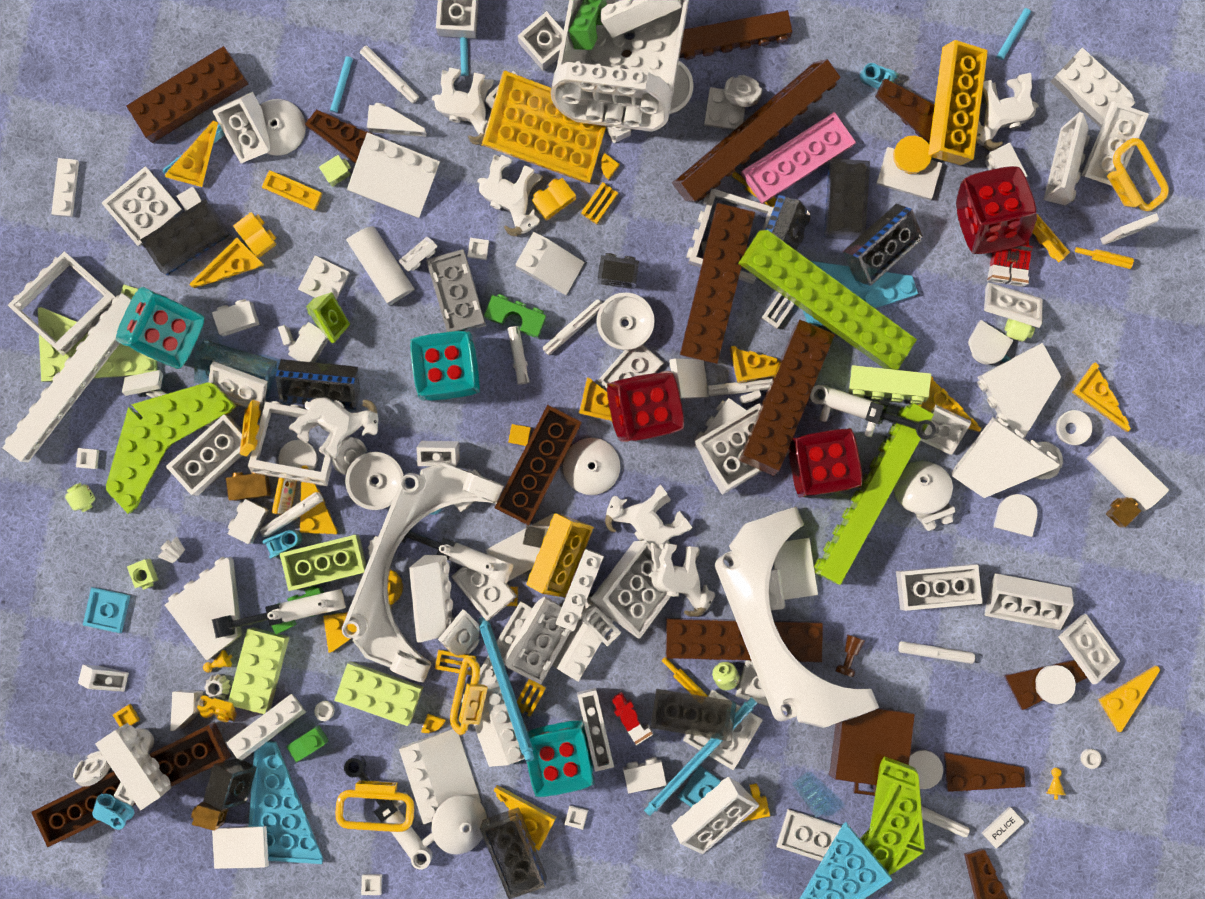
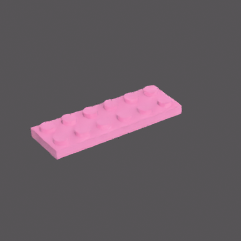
(798, 158)

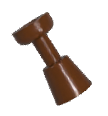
(852, 648)

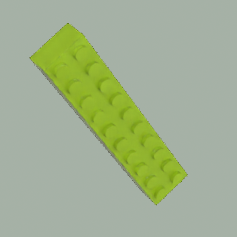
(827, 300)
(871, 497)

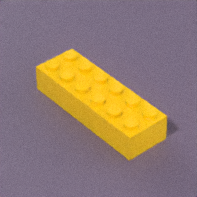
(957, 102)

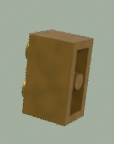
(247, 486)
(208, 816)

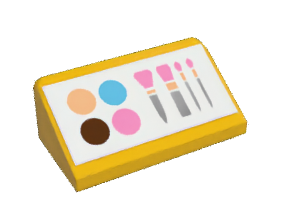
(284, 495)

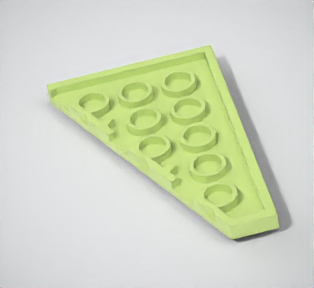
(121, 363)

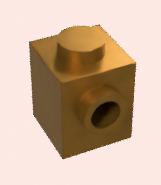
(1123, 511)

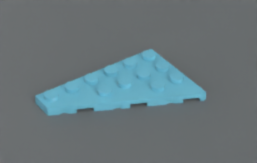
(886, 290)
(278, 807)
(847, 870)

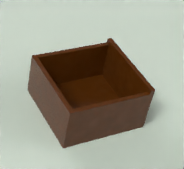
(865, 740)

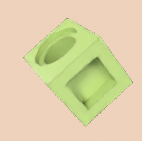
(335, 170)
(135, 571)

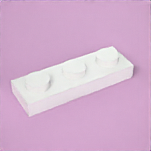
(65, 187)

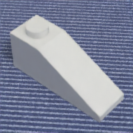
(388, 121)

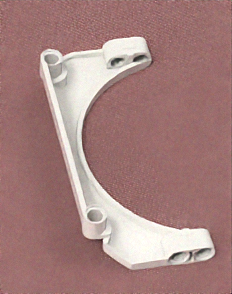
(370, 610)
(779, 672)

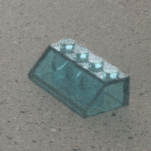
(233, 358)

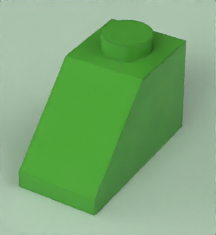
(307, 743)

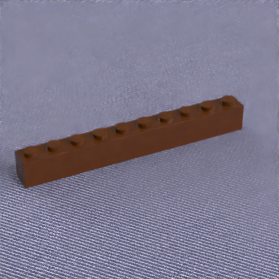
(733, 34)

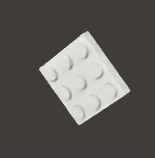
(142, 205)
(729, 752)

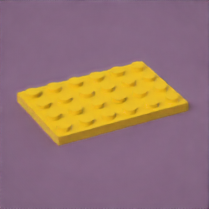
(534, 130)

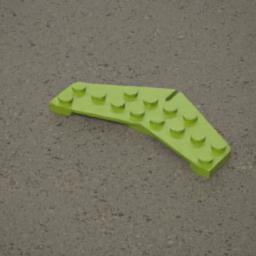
(148, 438)
(896, 816)

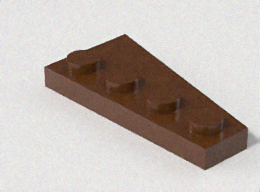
(908, 106)
(338, 134)
(1024, 685)
(971, 773)
(983, 876)

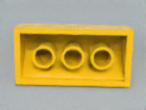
(559, 556)

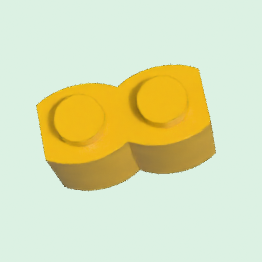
(553, 198)
(255, 235)

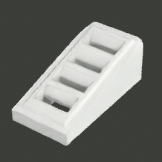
(588, 612)

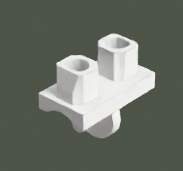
(944, 514)

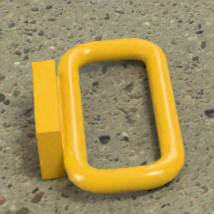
(1124, 185)
(473, 698)
(375, 790)

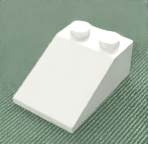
(244, 127)
(549, 263)

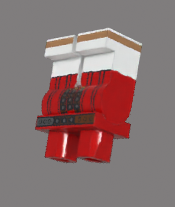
(1011, 266)
(628, 716)

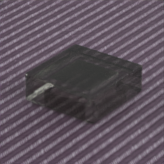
(534, 536)

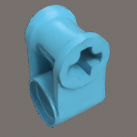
(879, 73)
(279, 543)
(111, 811)

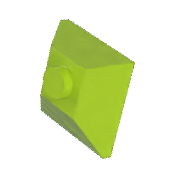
(328, 316)

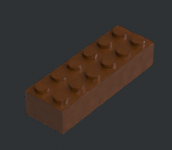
(187, 94)
(538, 465)

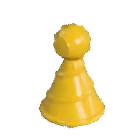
(221, 660)
(1056, 786)

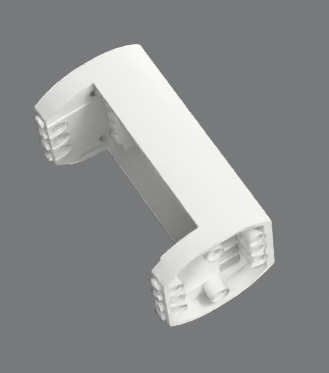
(596, 89)

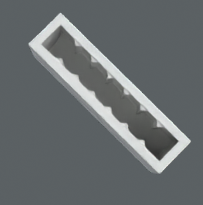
(380, 264)
(1127, 473)

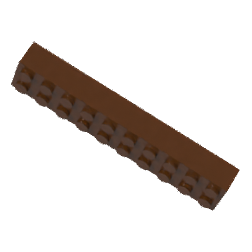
(756, 131)
(176, 760)

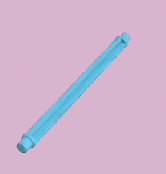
(506, 689)
(691, 766)

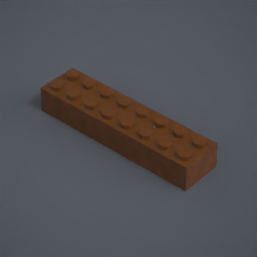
(717, 283)
(786, 398)
(723, 640)

